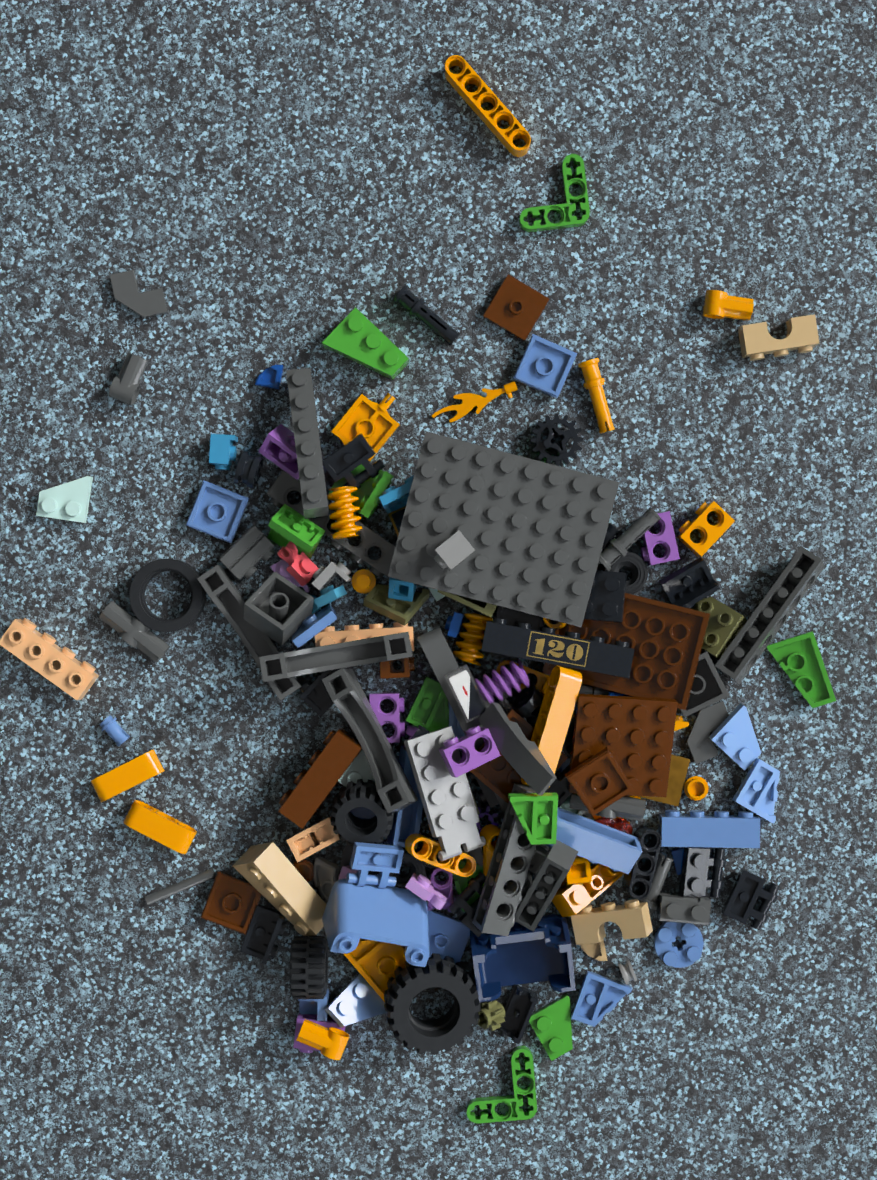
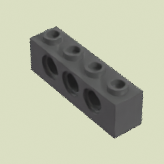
(545, 885)

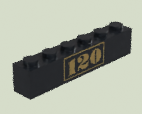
(558, 649)

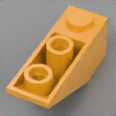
(575, 897)

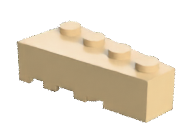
(283, 887)

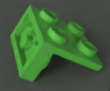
(369, 491)
(292, 526)

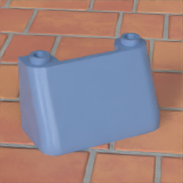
(377, 915)

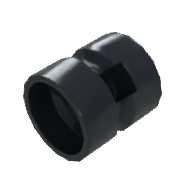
(528, 704)

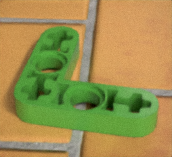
(565, 210)
(512, 1101)

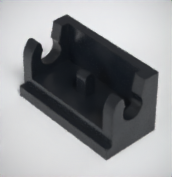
(517, 1012)

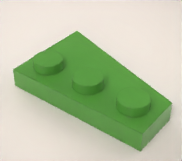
(804, 666)

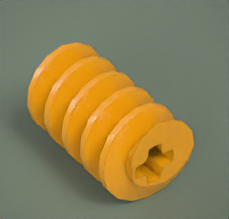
(344, 512)
(472, 638)

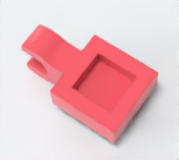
(299, 564)

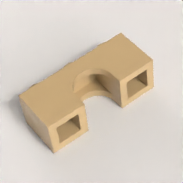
(800, 336)
(631, 918)

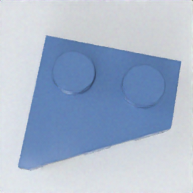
(597, 997)

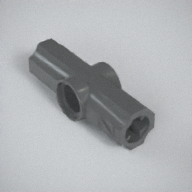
(134, 631)
(625, 807)

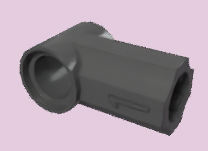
(126, 385)

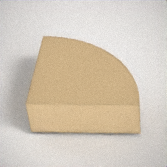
(595, 950)

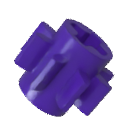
(490, 817)

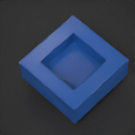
(454, 624)

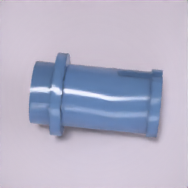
(114, 730)

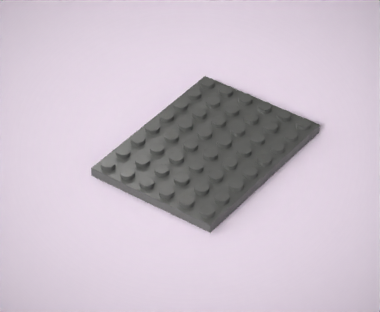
(528, 520)

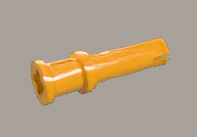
(594, 384)

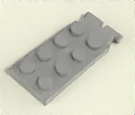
(444, 798)

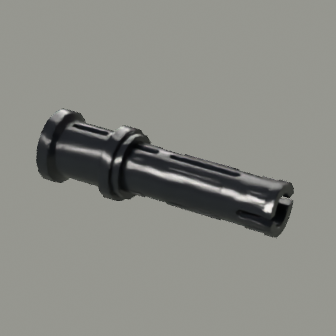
(417, 308)

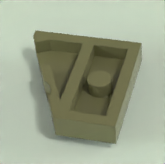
(395, 609)

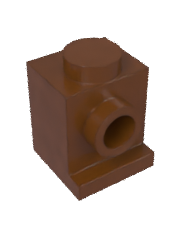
(388, 671)

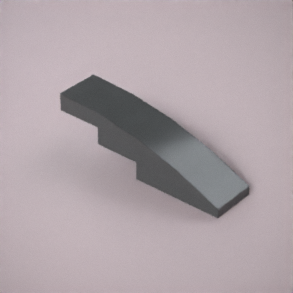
(517, 750)

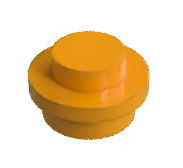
(363, 581)
(696, 788)

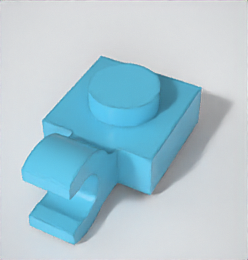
(327, 596)

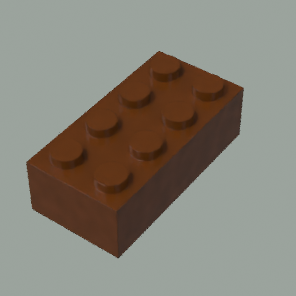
(318, 781)

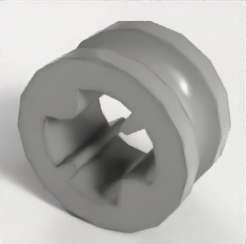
(627, 972)

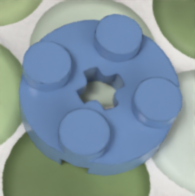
(671, 955)

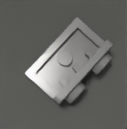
(324, 576)

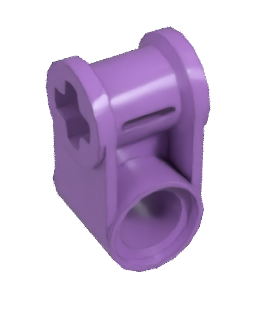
(443, 887)

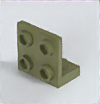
(722, 625)

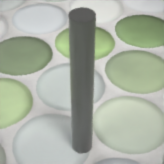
(180, 886)

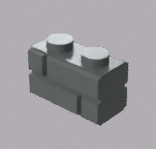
(248, 552)
(683, 909)

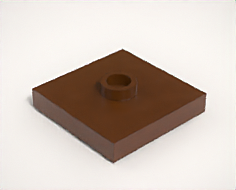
(516, 307)
(599, 781)
(231, 903)

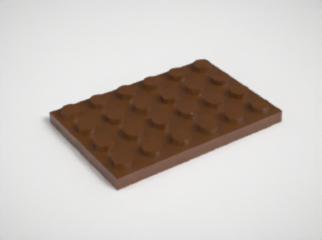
(665, 646)

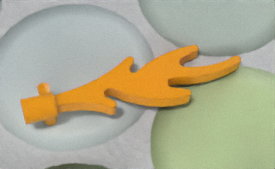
(470, 400)

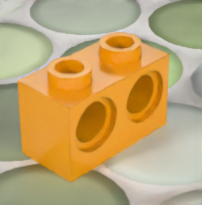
(709, 533)

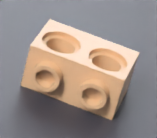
(313, 839)

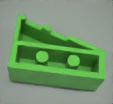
(365, 344)

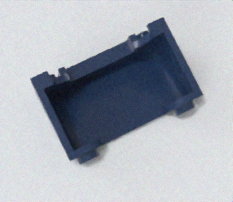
(524, 958)

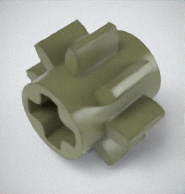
(491, 1015)

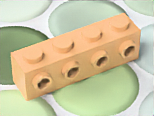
(352, 632)
(48, 658)

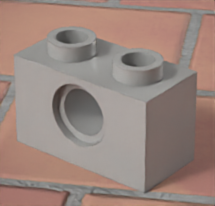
(453, 551)

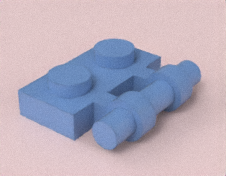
(375, 857)

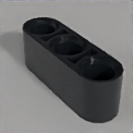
(646, 873)

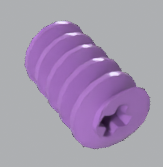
(503, 682)

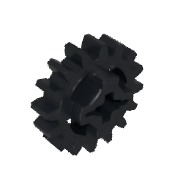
(561, 451)

